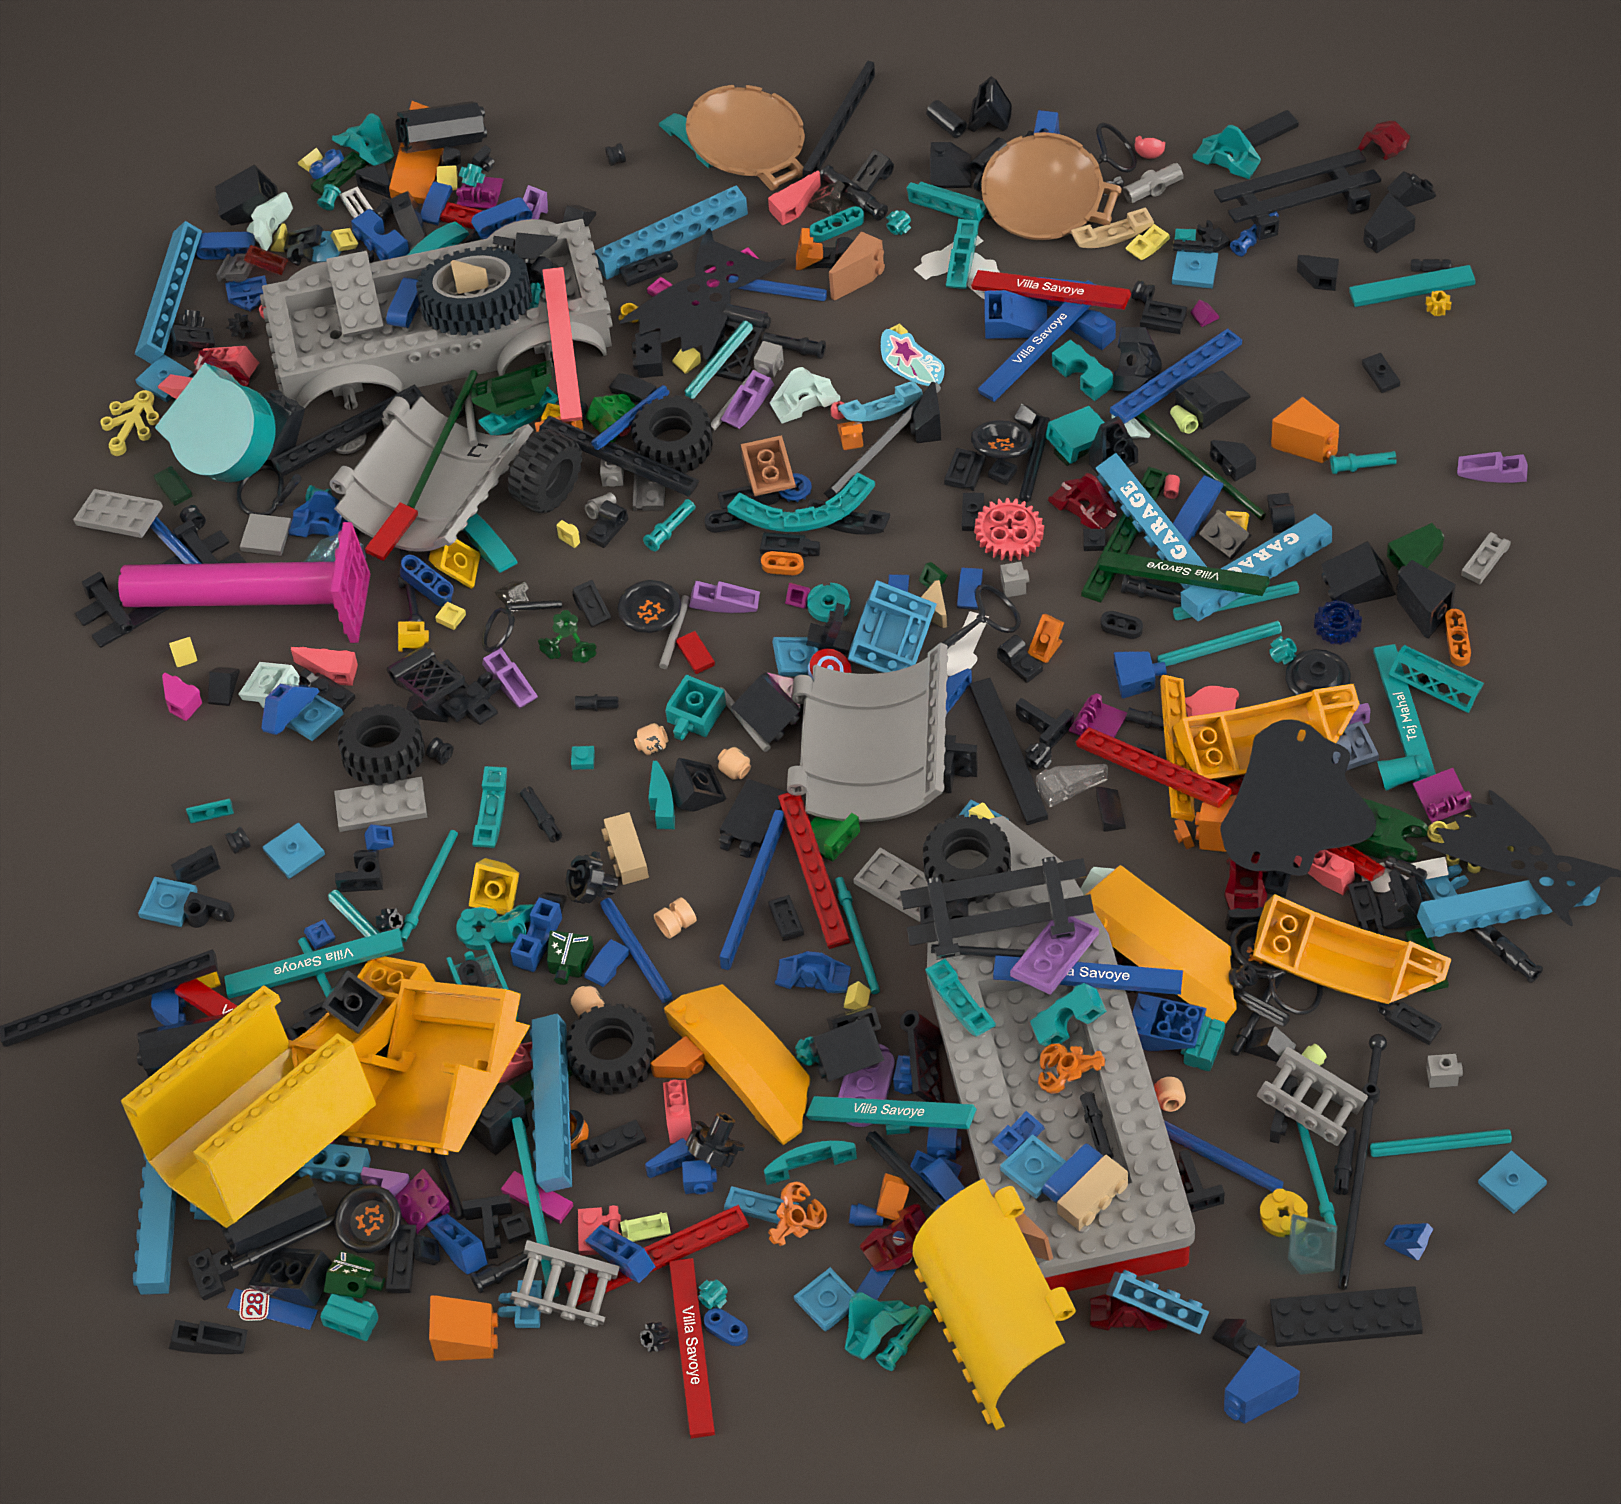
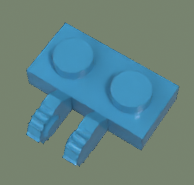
(1441, 886)
(524, 1317)

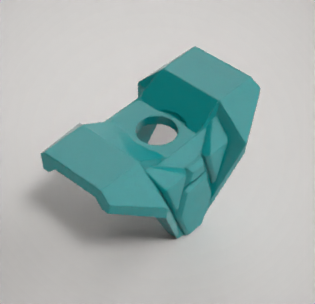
(370, 132)
(1231, 140)
(871, 1321)

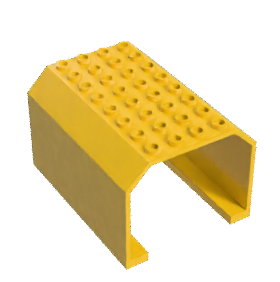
(237, 1115)

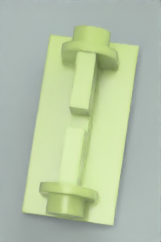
(646, 1227)

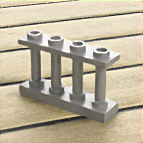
(1322, 1081)
(581, 1266)

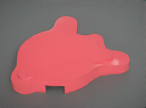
(1211, 700)

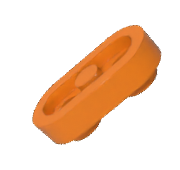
(783, 563)

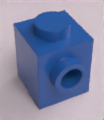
(943, 1142)
(698, 1177)

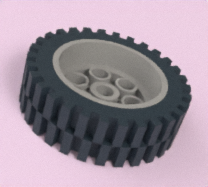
(480, 309)

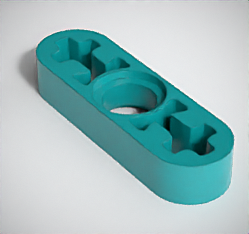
(845, 217)

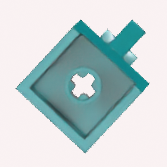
(694, 707)

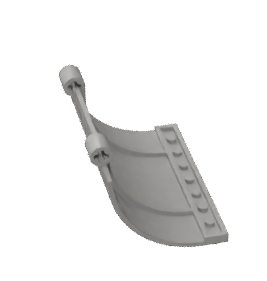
(397, 461)
(872, 740)

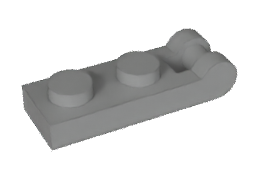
(1485, 558)

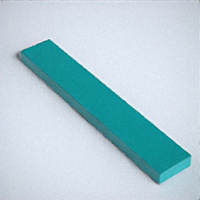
(1412, 285)

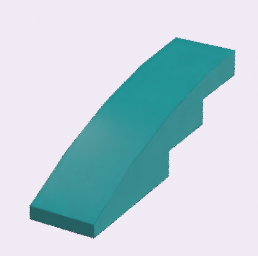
(962, 254)
(489, 544)

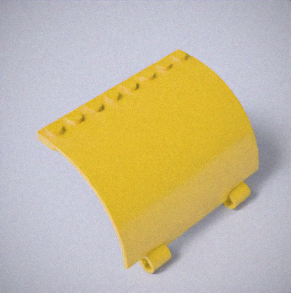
(988, 1289)

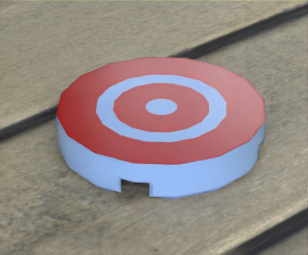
(829, 659)

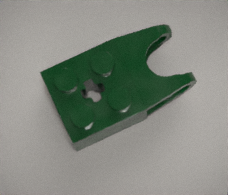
(1390, 832)

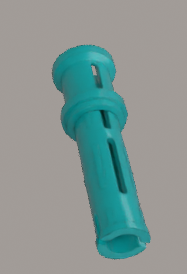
(1353, 462)
(663, 530)
(898, 1345)

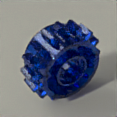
(1337, 622)

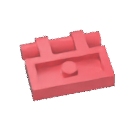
(589, 1220)

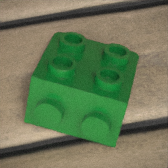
(607, 410)
(834, 835)

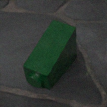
(1420, 546)

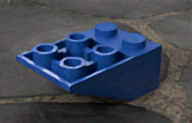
(1012, 315)
(1167, 1023)

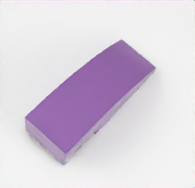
(747, 399)
(1493, 467)
(723, 598)
(512, 680)

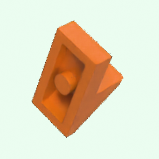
(807, 251)
(851, 434)
(1046, 638)
(892, 1197)

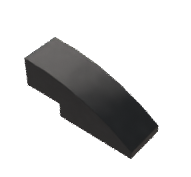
(207, 1338)

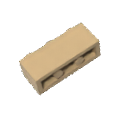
(625, 848)
(1093, 1193)

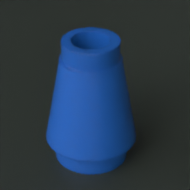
(864, 1216)

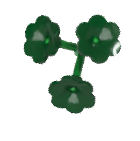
(566, 625)

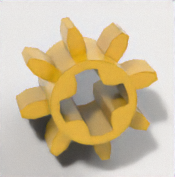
(1438, 303)

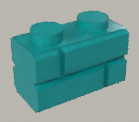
(1206, 1046)
(350, 1316)

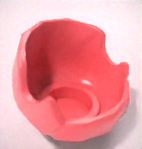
(1149, 147)

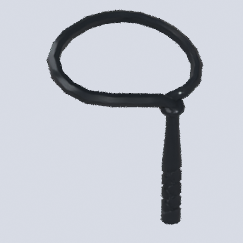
(1104, 158)
(281, 494)
(537, 605)
(981, 617)
(1272, 977)

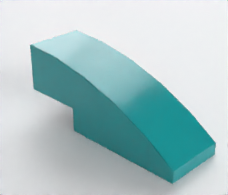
(661, 798)

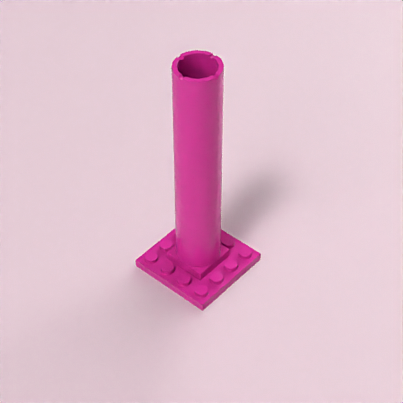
(245, 584)

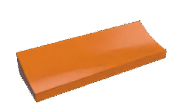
(415, 170)

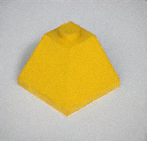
(457, 561)
(494, 886)

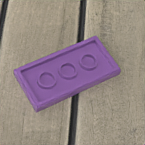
(1051, 959)

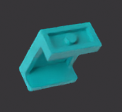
(1074, 432)

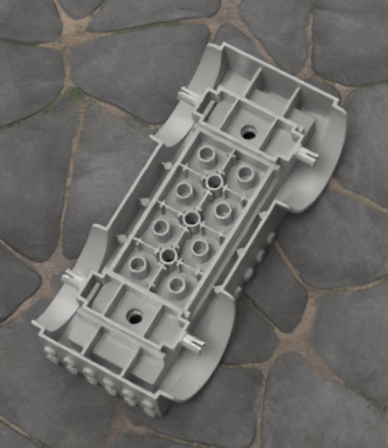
(318, 358)

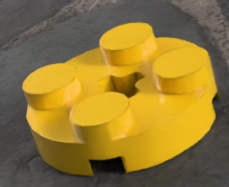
(1279, 1201)

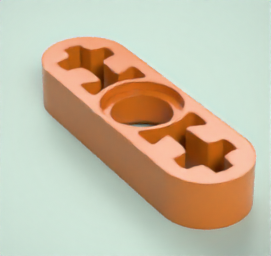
(1454, 645)

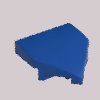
(246, 293)

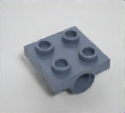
(1359, 744)

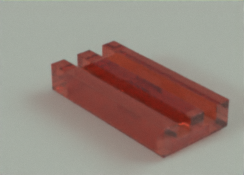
(266, 259)

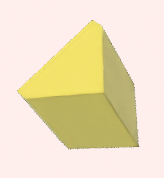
(309, 159)
(857, 996)

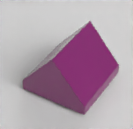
(1204, 313)
(797, 595)

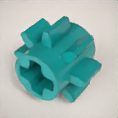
(472, 175)
(898, 222)
(1283, 650)
(804, 1053)
(712, 1294)

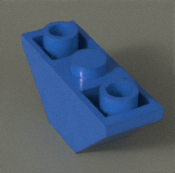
(284, 705)
(168, 1007)

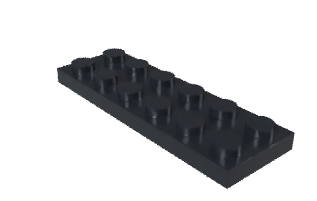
(1346, 1316)

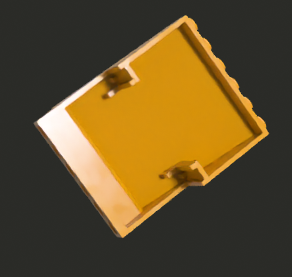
(439, 1065)

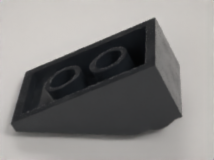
(1210, 397)
(293, 1275)

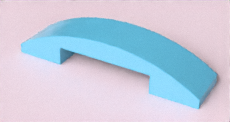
(884, 407)

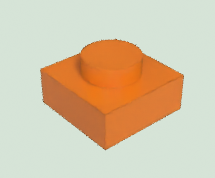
(1183, 834)

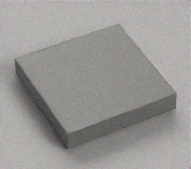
(265, 534)

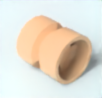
(677, 916)

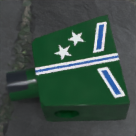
(568, 955)
(352, 1276)

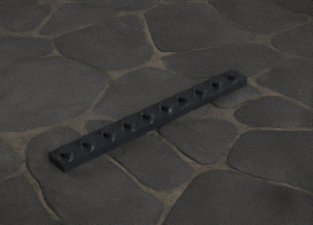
(108, 998)

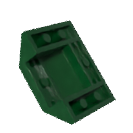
(513, 390)

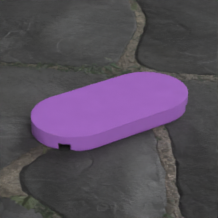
(870, 1082)

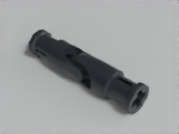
(854, 193)
(1507, 951)

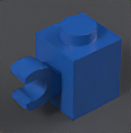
(902, 1076)

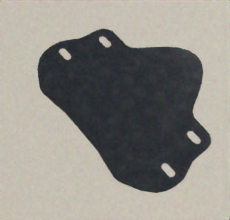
(1294, 802)

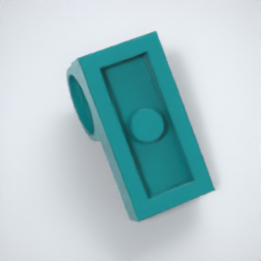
(512, 923)

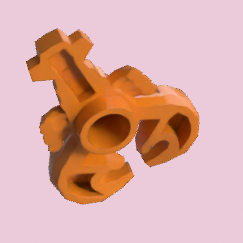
(1069, 1066)
(794, 1217)

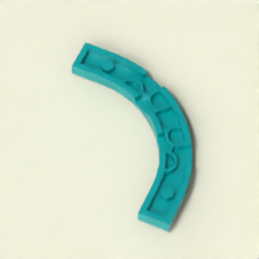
(803, 519)

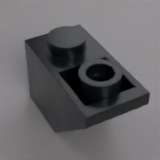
(1411, 189)
(1319, 271)
(1233, 458)

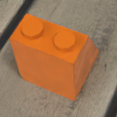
(1305, 432)
(1209, 824)
(462, 1329)

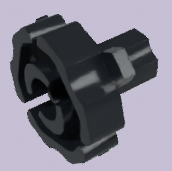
(589, 879)
(714, 1142)

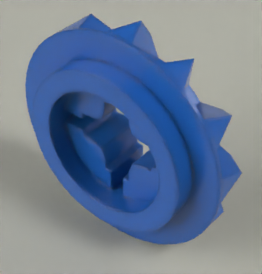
(803, 485)

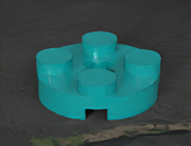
(820, 594)
(469, 920)

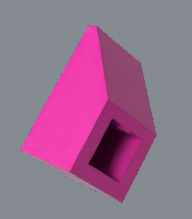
(180, 697)

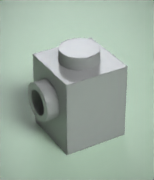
(769, 359)
(611, 474)
(1014, 579)
(1443, 1070)

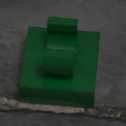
(931, 574)

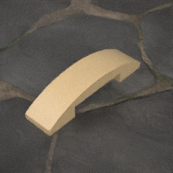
(1115, 232)

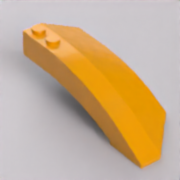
(1222, 742)
(1164, 937)
(1343, 954)
(383, 976)
(745, 1057)

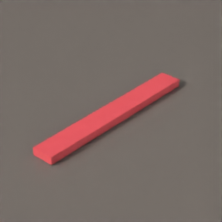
(562, 344)

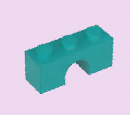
(1072, 359)
(1051, 1024)

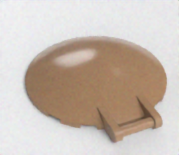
(747, 133)
(1045, 187)

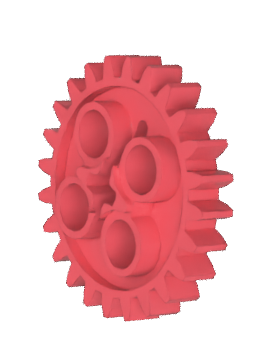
(1009, 529)

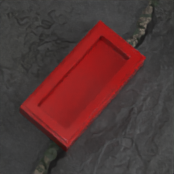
(695, 652)

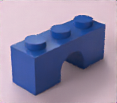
(369, 229)
(531, 947)

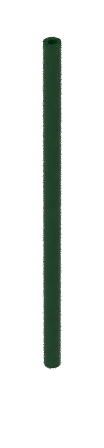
(442, 439)
(1201, 465)

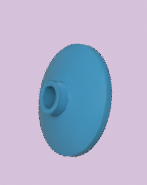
(326, 249)

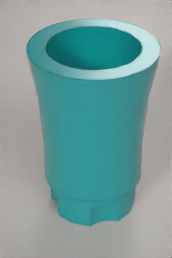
(1401, 770)

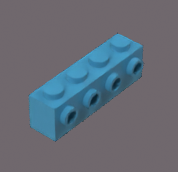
(1156, 1302)

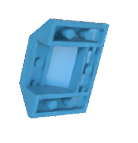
(891, 629)

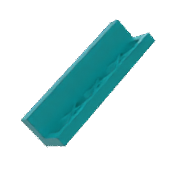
(946, 201)
(1437, 671)

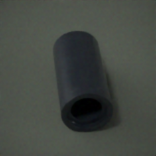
(946, 118)
(980, 162)

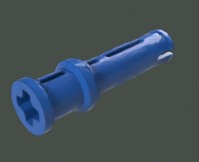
(1246, 239)

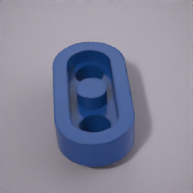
(325, 165)
(724, 1327)

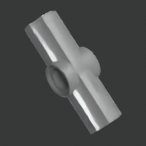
(1153, 183)

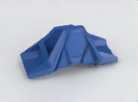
(307, 515)
(813, 970)

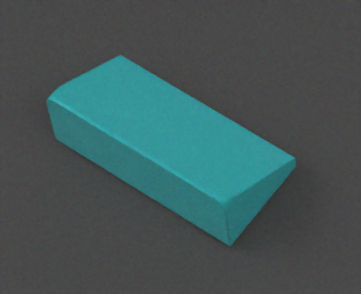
(210, 810)

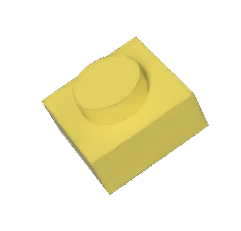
(344, 239)
(568, 533)
(450, 615)

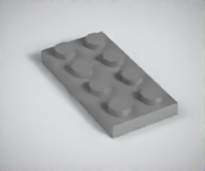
(355, 293)
(118, 513)
(380, 804)
(887, 876)

